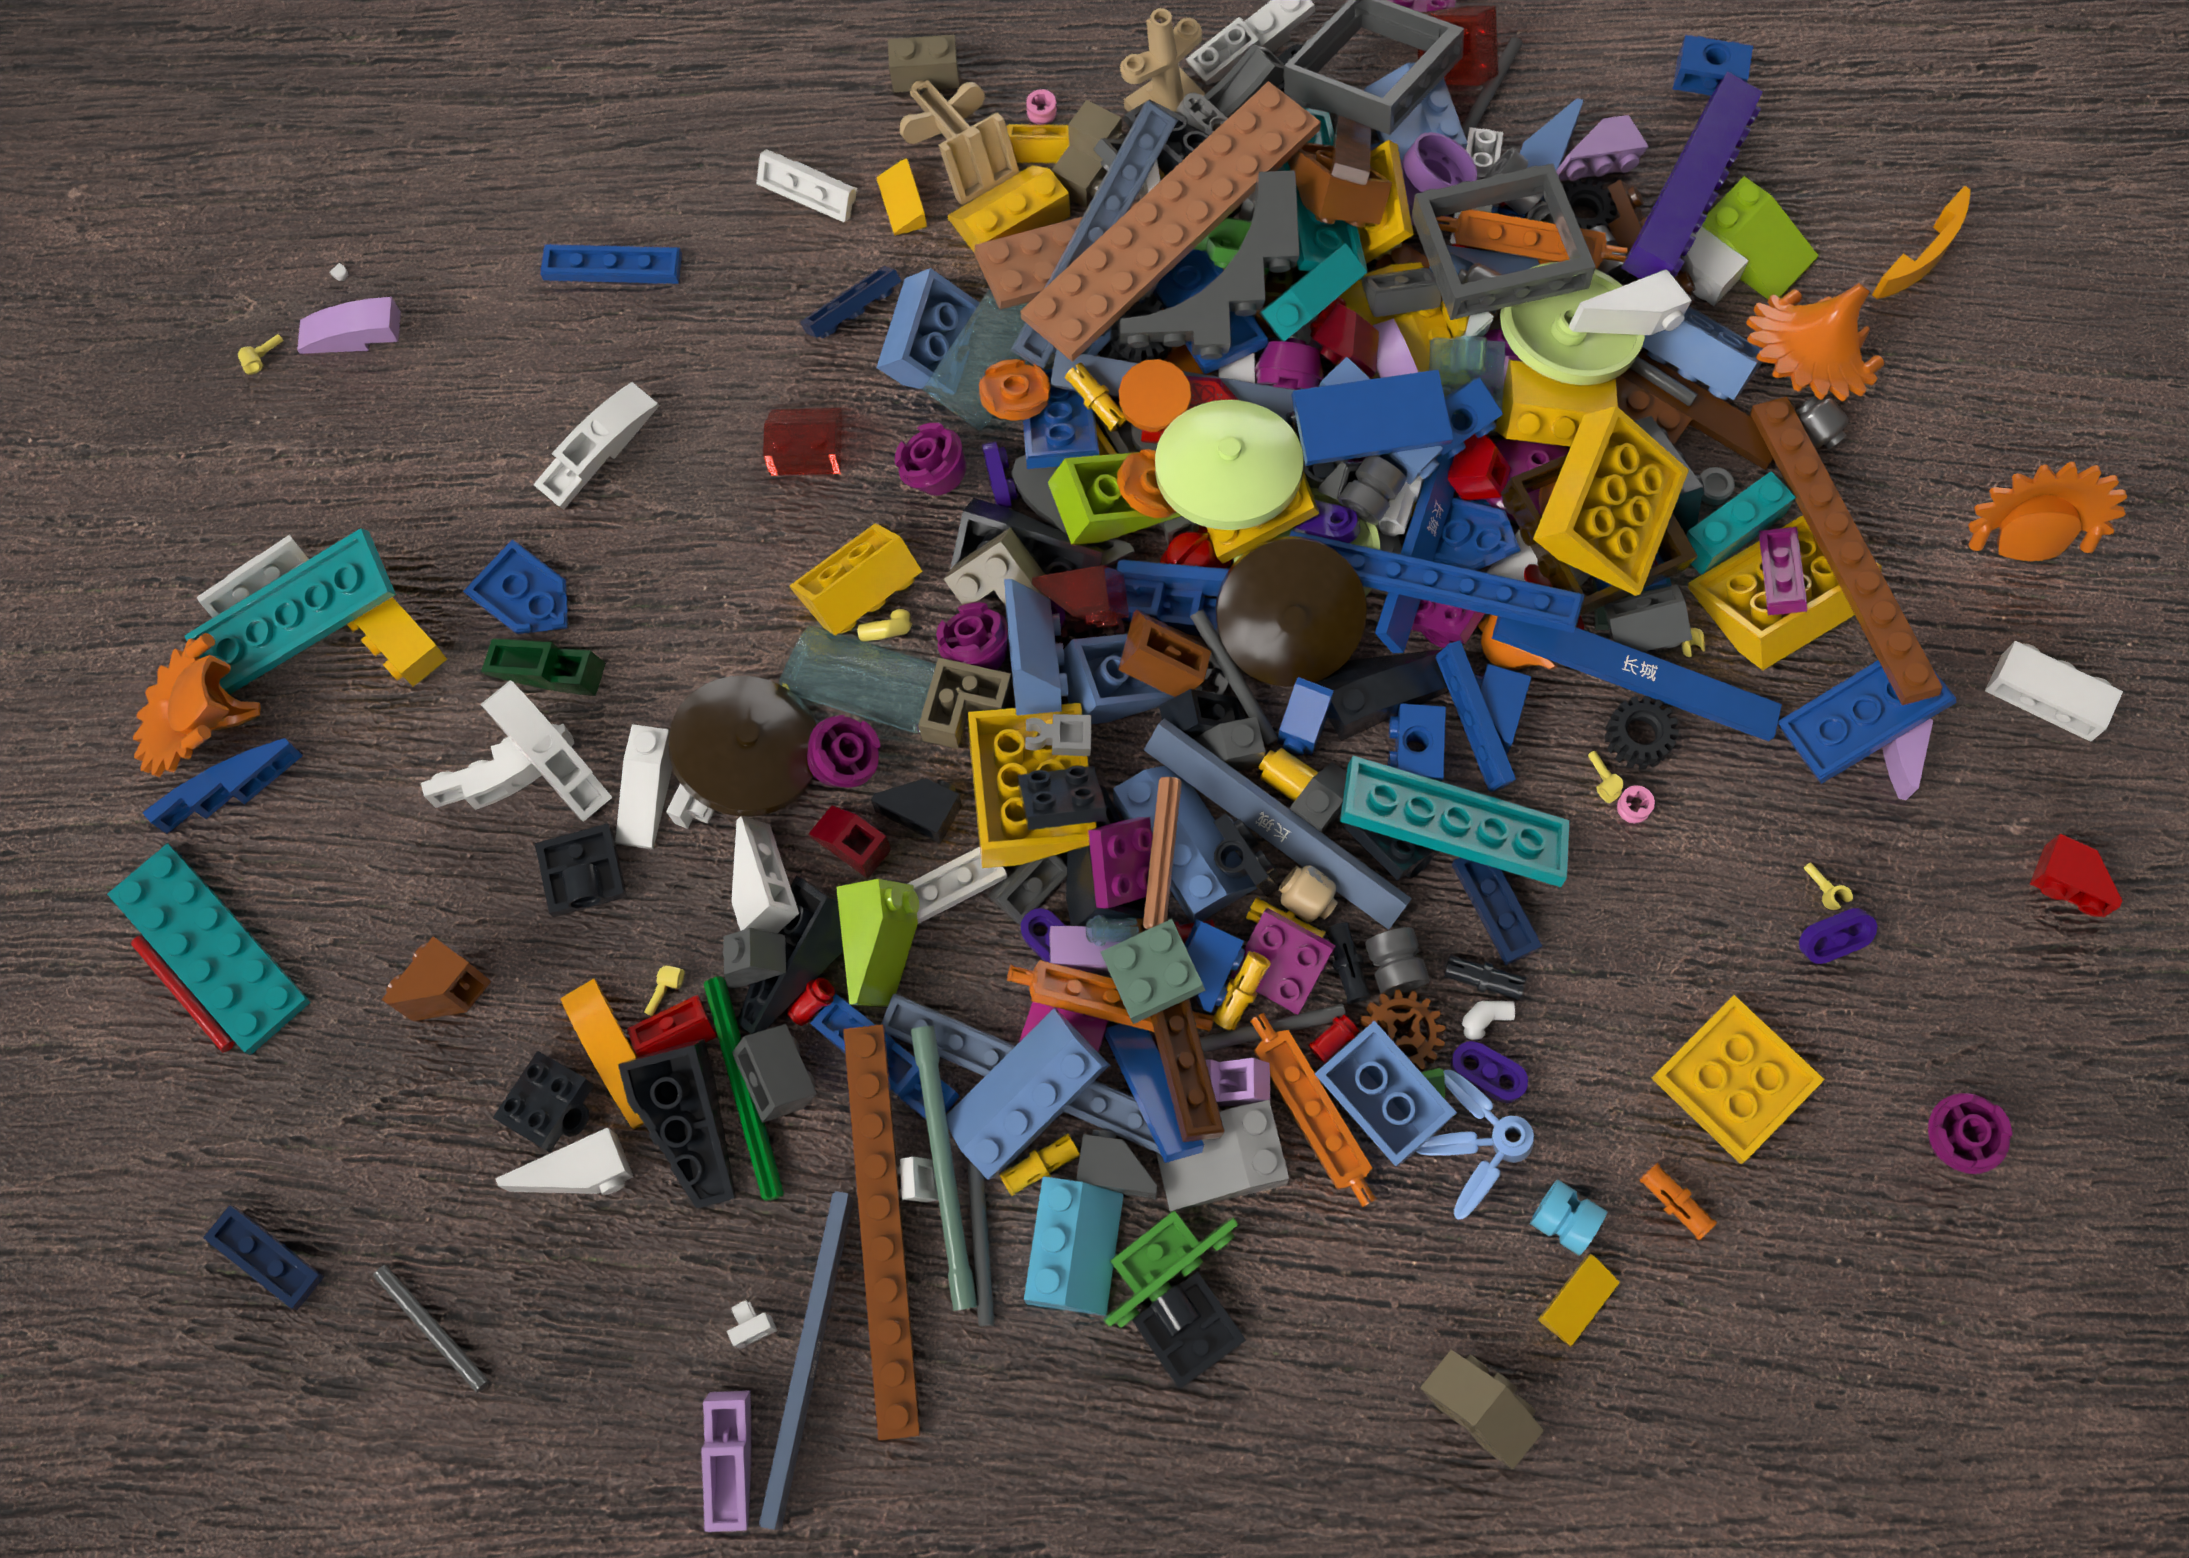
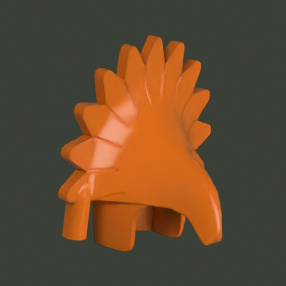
(1816, 342)
(2048, 513)
(186, 707)

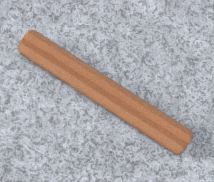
(1162, 851)

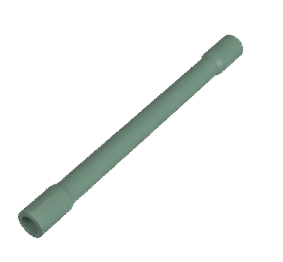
(959, 1274)

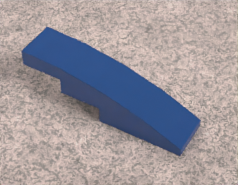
(1168, 604)
(237, 777)
(902, 1067)

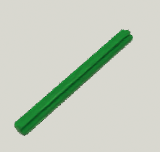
(754, 1129)

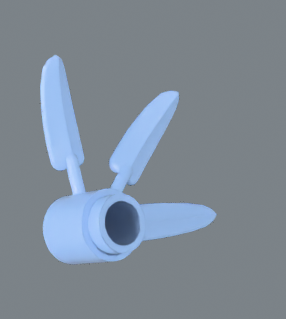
(1467, 1142)

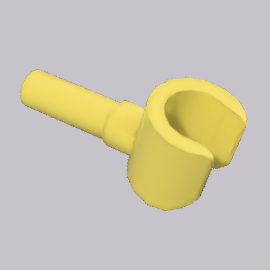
(251, 357)
(1698, 639)
(1612, 784)
(1828, 889)
(667, 977)

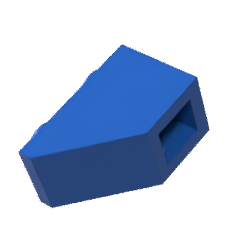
(1213, 957)

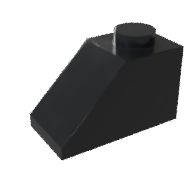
(1201, 711)
(921, 806)

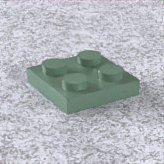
(1152, 971)

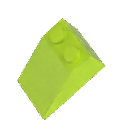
(1763, 234)
(1092, 502)
(877, 934)

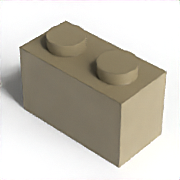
(923, 59)

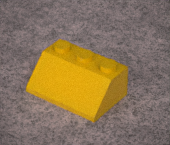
(1015, 206)
(1547, 409)
(857, 579)

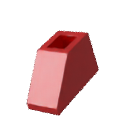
(1479, 470)
(2076, 875)

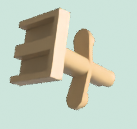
(1161, 62)
(973, 156)

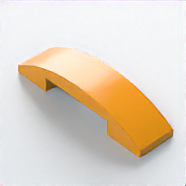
(1907, 271)
(602, 1040)

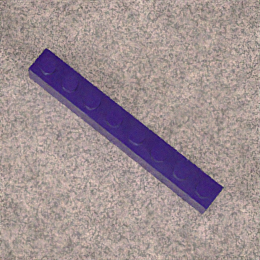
(1694, 178)

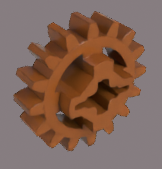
(1414, 1042)

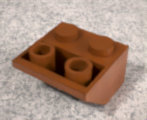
(1163, 656)
(435, 984)

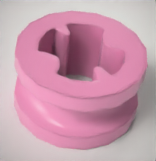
(1045, 116)
(1628, 795)

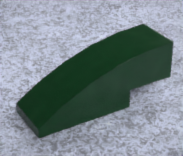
(544, 666)

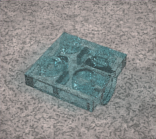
(1468, 359)

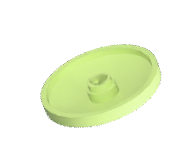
(1545, 343)
(1229, 464)

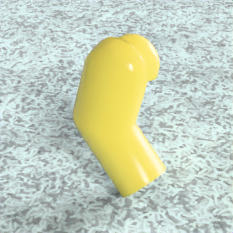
(878, 630)

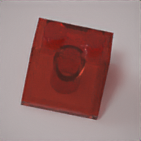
(1479, 44)
(803, 441)
(1088, 593)

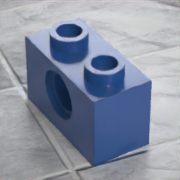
(1706, 61)
(1479, 412)
(1422, 725)

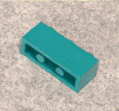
(1739, 521)

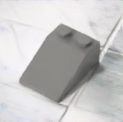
(1237, 1164)

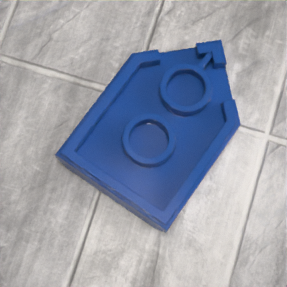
(1475, 536)
(521, 592)

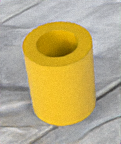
(1286, 773)

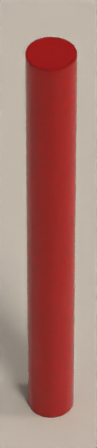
(183, 994)

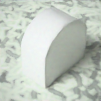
(339, 272)

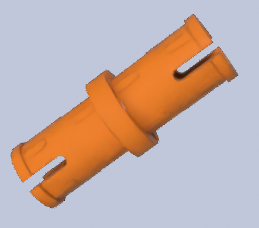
(1678, 1201)

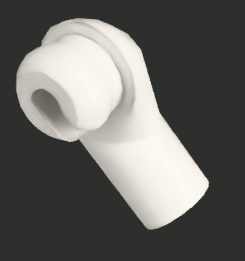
(1483, 1013)

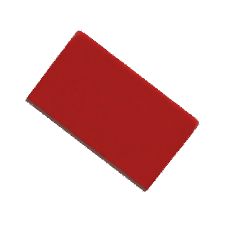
(672, 1027)

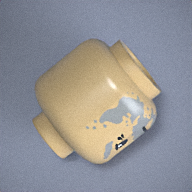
(1308, 893)

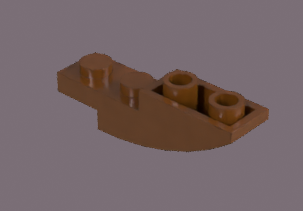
(1631, 222)

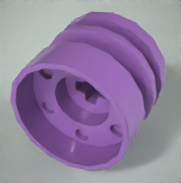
(1434, 164)

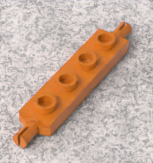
(1522, 237)
(1083, 994)
(1313, 1110)

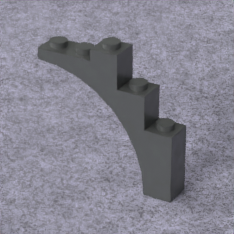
(1233, 90)
(1240, 287)

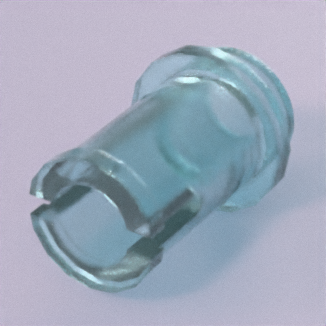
(1110, 930)

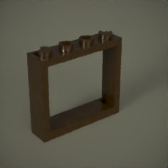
(1673, 549)

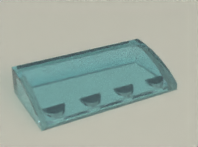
(979, 345)
(858, 678)

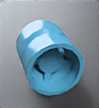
(1568, 1217)

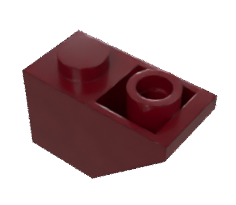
(1349, 336)
(851, 840)

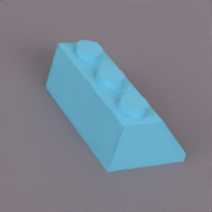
(1073, 1247)

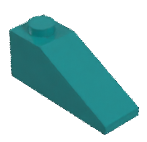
(1313, 292)

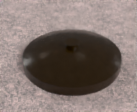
(1291, 611)
(742, 745)

